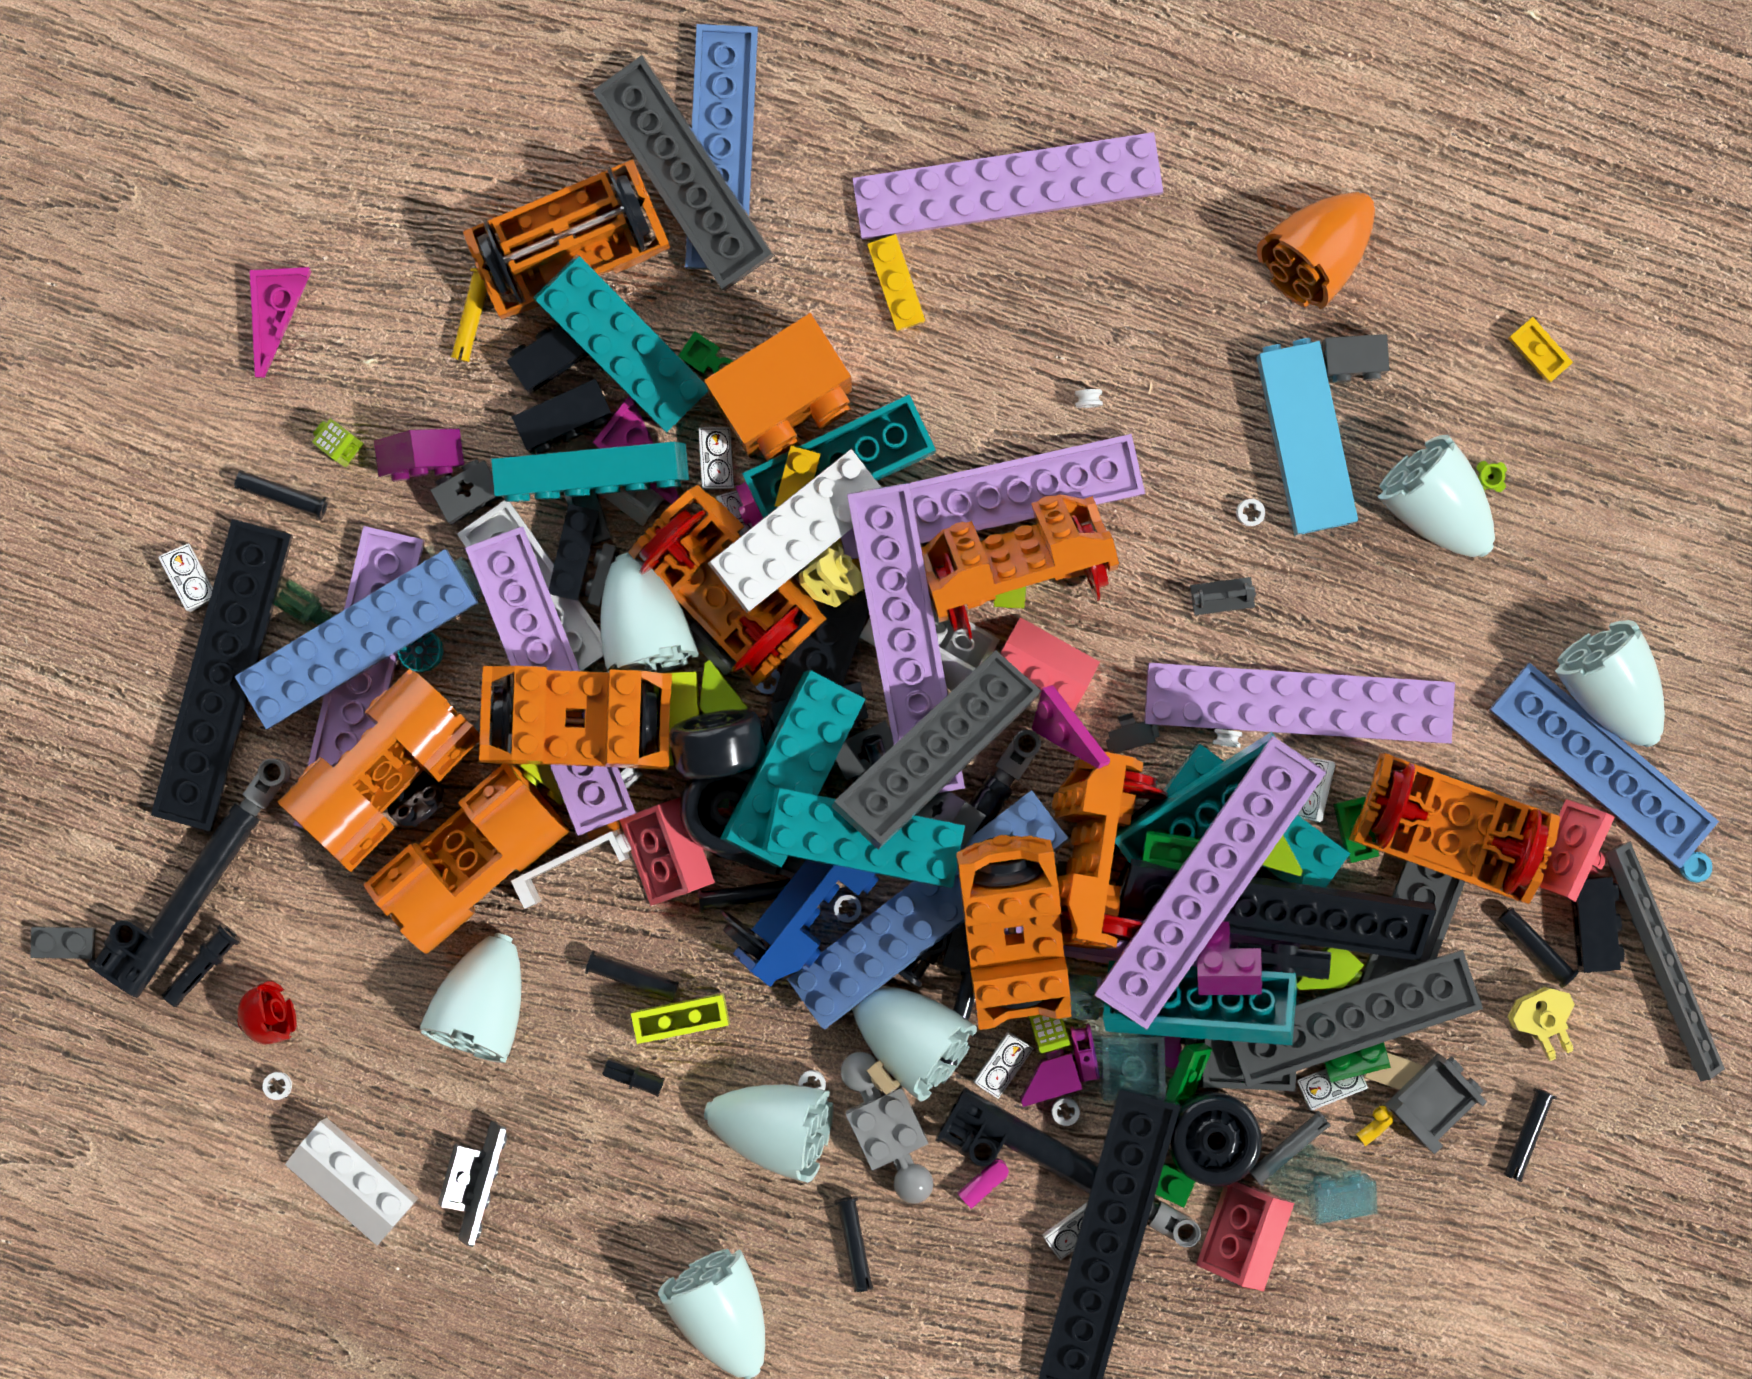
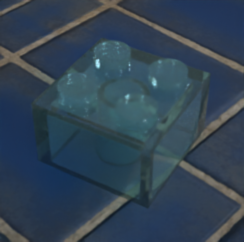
(1132, 1063)

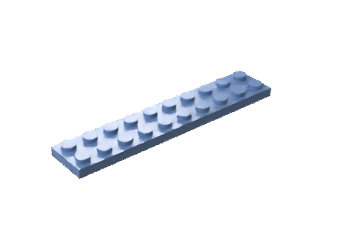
(905, 926)

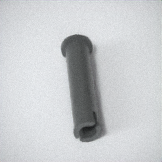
(1289, 1148)

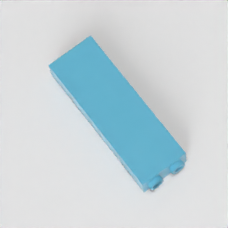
(1306, 436)

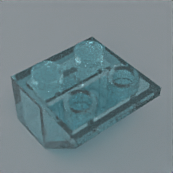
(1342, 1197)

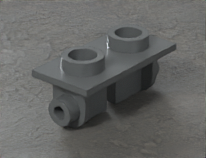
(1223, 596)

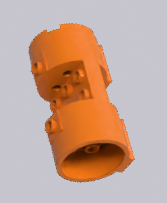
(411, 735)
(436, 883)

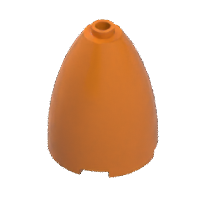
(1318, 247)

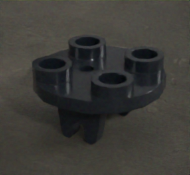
(417, 801)

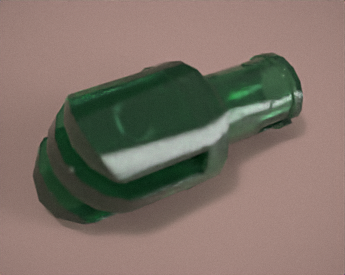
(302, 604)

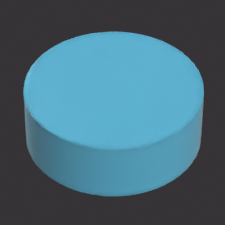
(1697, 867)

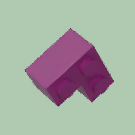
(418, 452)
(1226, 969)

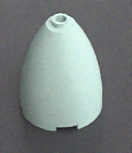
(1441, 498)
(642, 621)
(1616, 682)
(479, 1001)
(912, 1036)
(775, 1126)
(719, 1311)

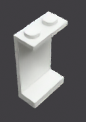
(524, 886)

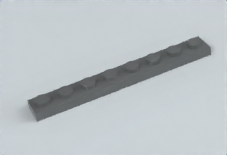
(1665, 961)

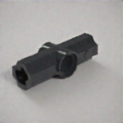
(1293, 960)

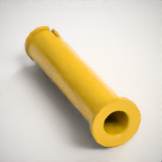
(470, 317)

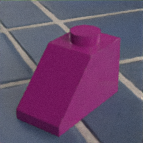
(1051, 1078)

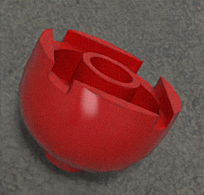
(266, 1015)

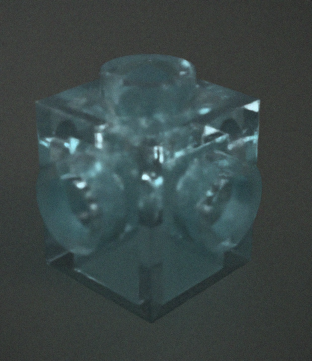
(1082, 996)

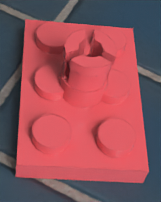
(1576, 849)

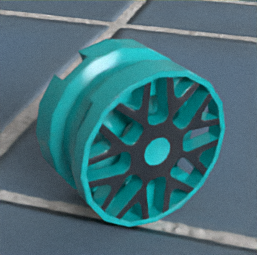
(423, 653)

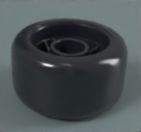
(717, 744)
(700, 809)
(1212, 1113)

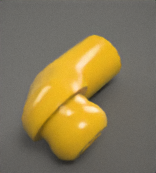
(1382, 1121)

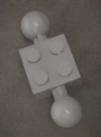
(887, 1129)

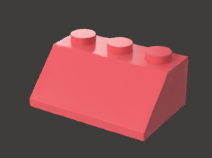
(1049, 661)
(665, 854)
(1245, 1235)

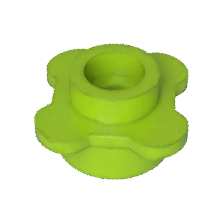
(1498, 471)

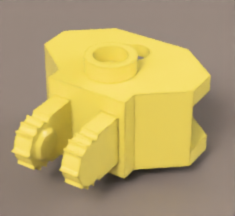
(835, 574)
(1546, 1020)

